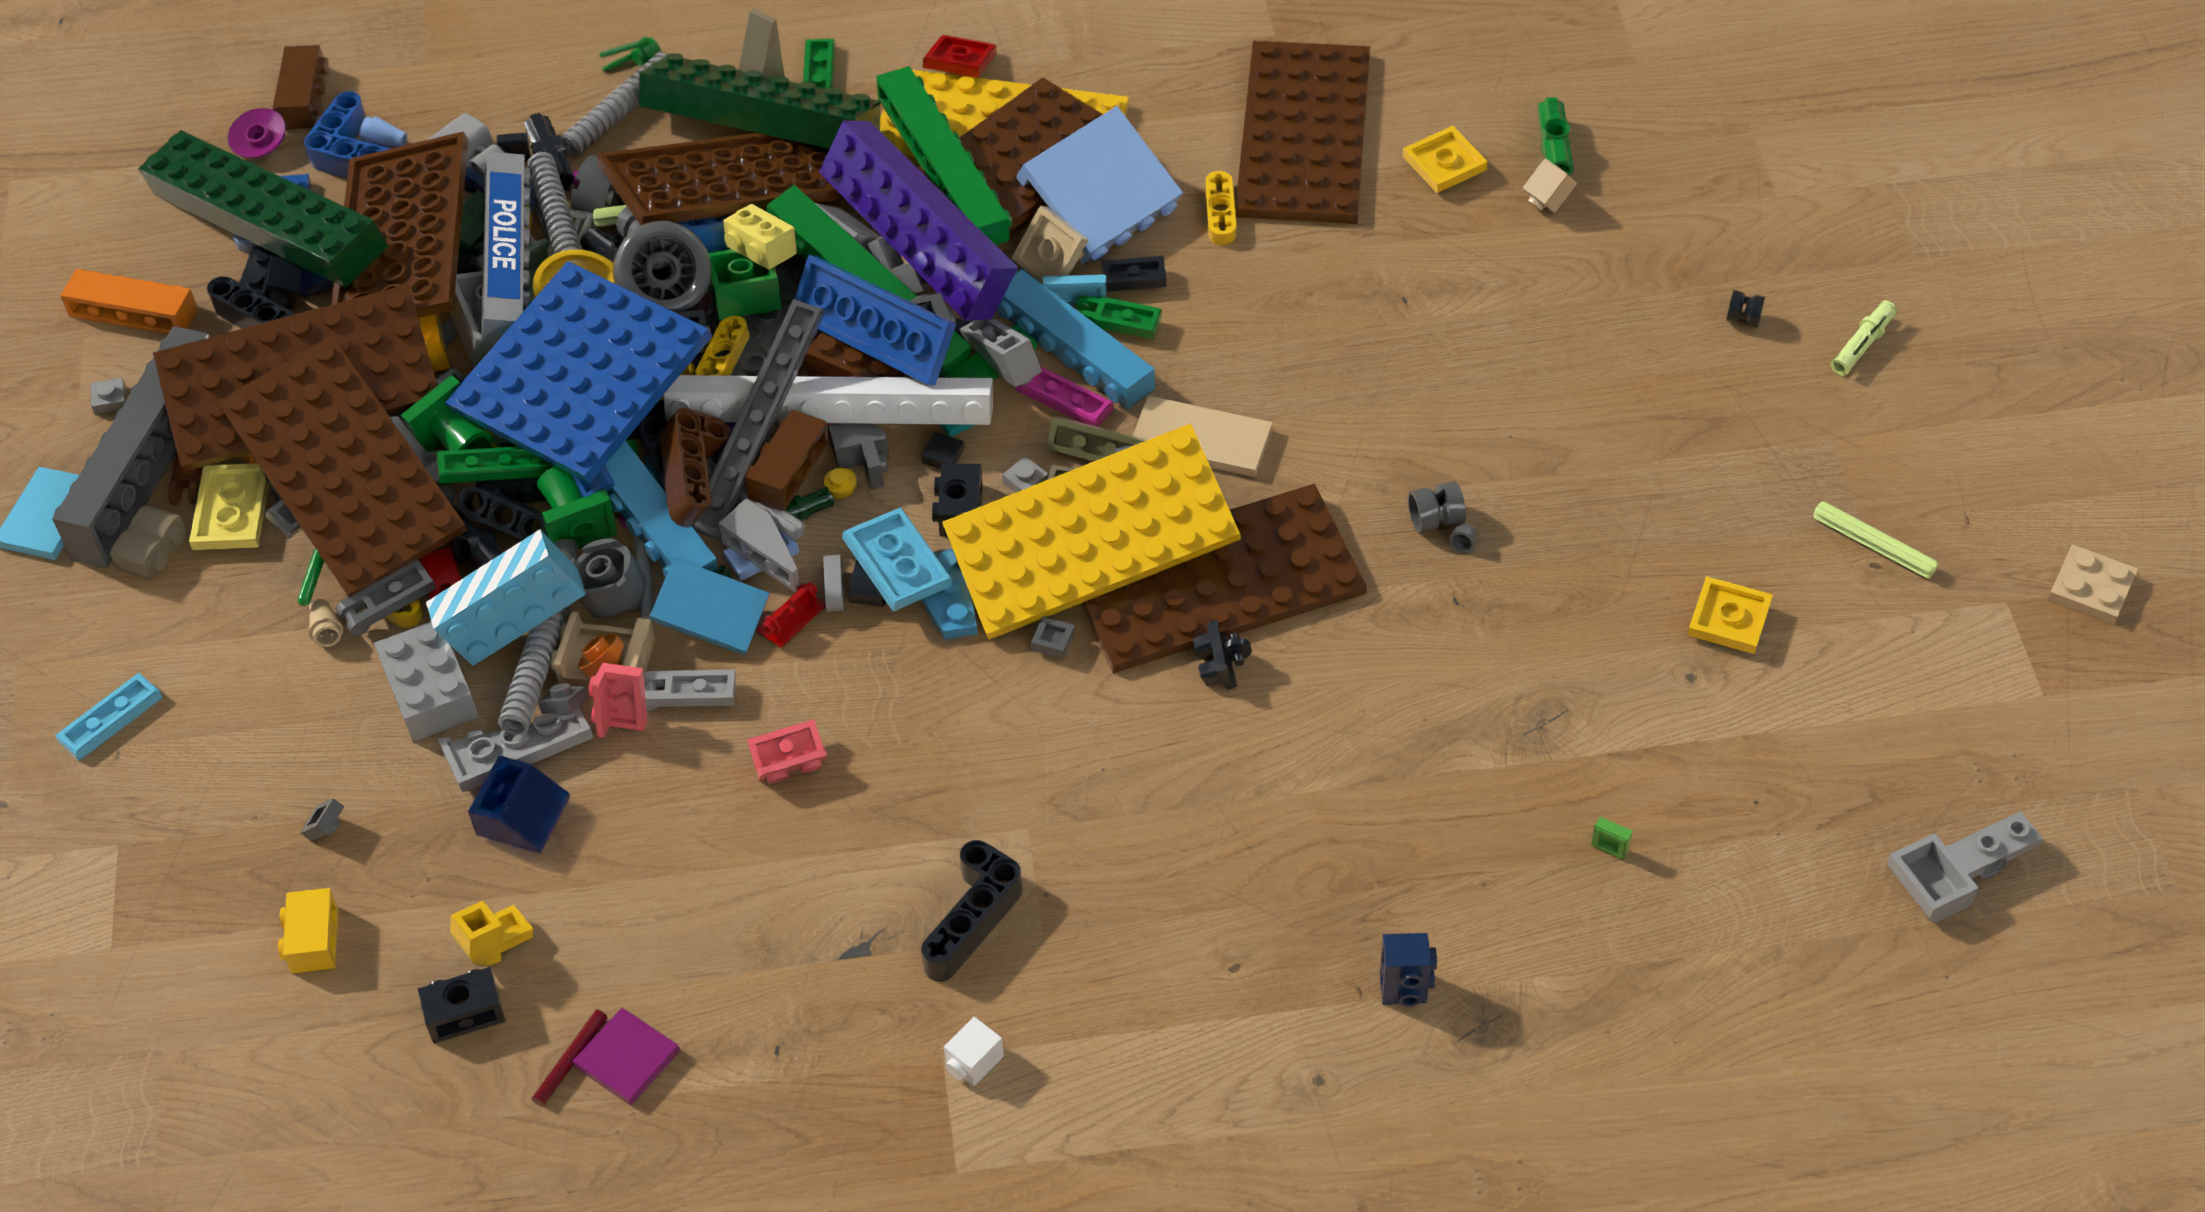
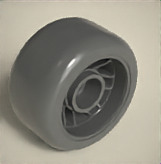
(675, 248)

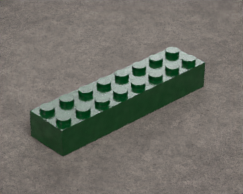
(752, 100)

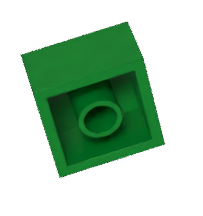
(741, 285)

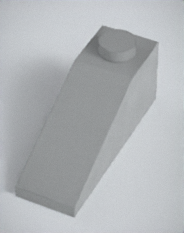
(1004, 350)
(754, 536)

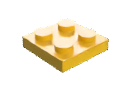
(1445, 159)
(1730, 615)

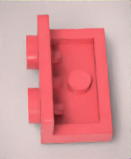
(618, 698)
(787, 751)

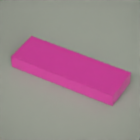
(1067, 398)

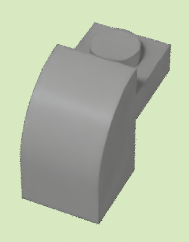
(894, 263)

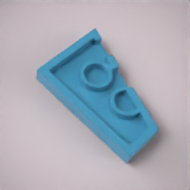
(952, 607)

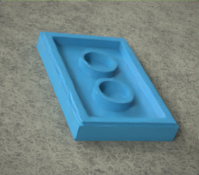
(709, 606)

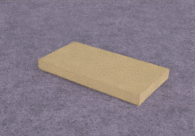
(1228, 439)

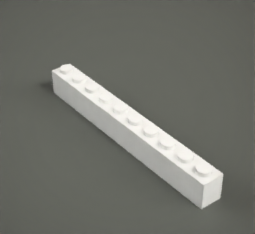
(844, 399)

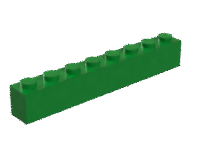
(941, 152)
(822, 237)

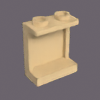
(575, 635)

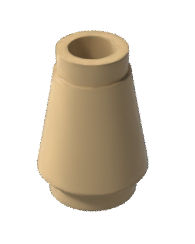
(324, 624)

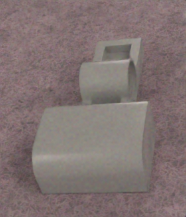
(479, 140)
(1942, 875)

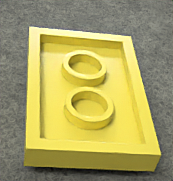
(229, 507)

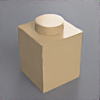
(1548, 186)

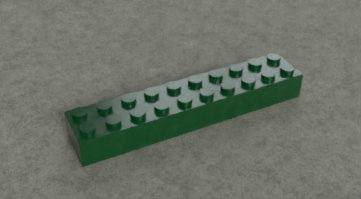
(264, 208)

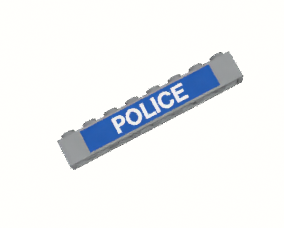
(504, 243)

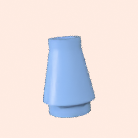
(382, 133)

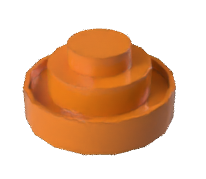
(600, 651)

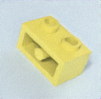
(760, 236)

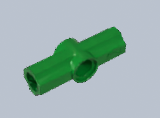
(1555, 134)

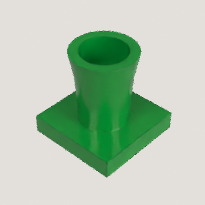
(437, 425)
(571, 513)

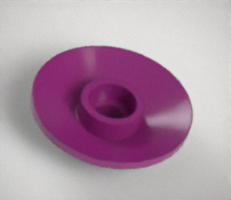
(256, 133)

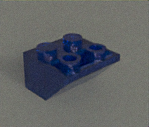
(517, 805)

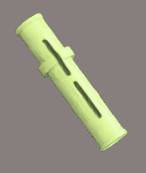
(1870, 329)

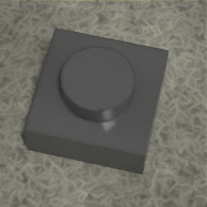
(1053, 637)
(562, 699)
(323, 820)

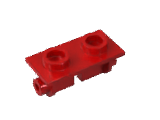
(792, 615)

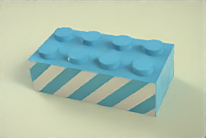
(505, 598)

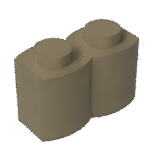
(148, 541)

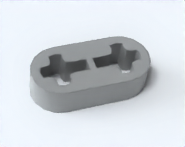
(833, 583)

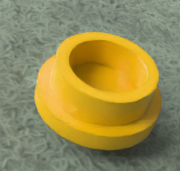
(840, 482)

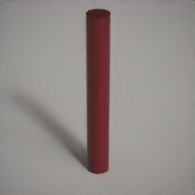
(565, 1063)

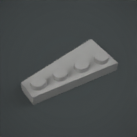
(547, 735)

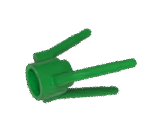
(642, 52)

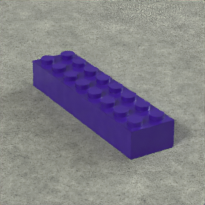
(918, 220)

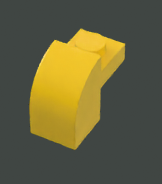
(487, 933)

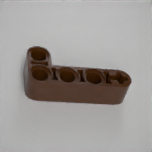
(685, 446)

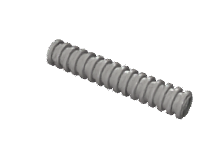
(606, 113)
(553, 203)
(531, 674)

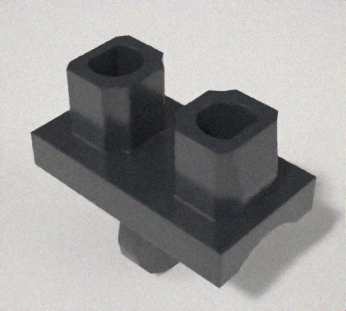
(1224, 652)

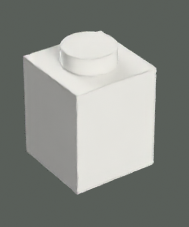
(973, 1052)

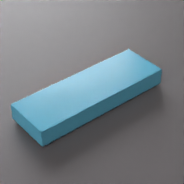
(108, 716)

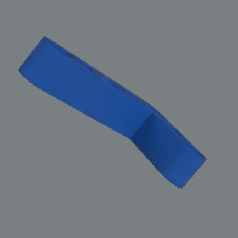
(334, 136)

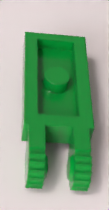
(1121, 315)

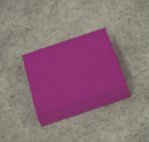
(626, 1056)

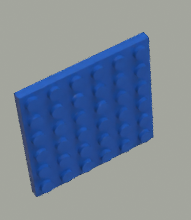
(578, 370)

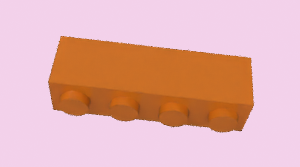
(128, 301)

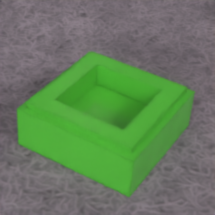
(1611, 838)

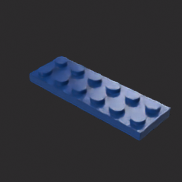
(876, 320)

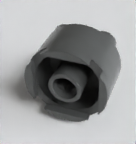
(594, 188)
(609, 578)

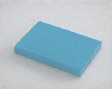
(30, 522)
(897, 559)

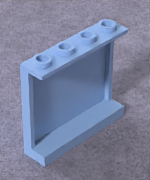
(1103, 183)

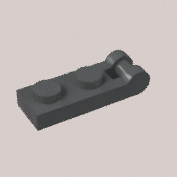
(385, 597)

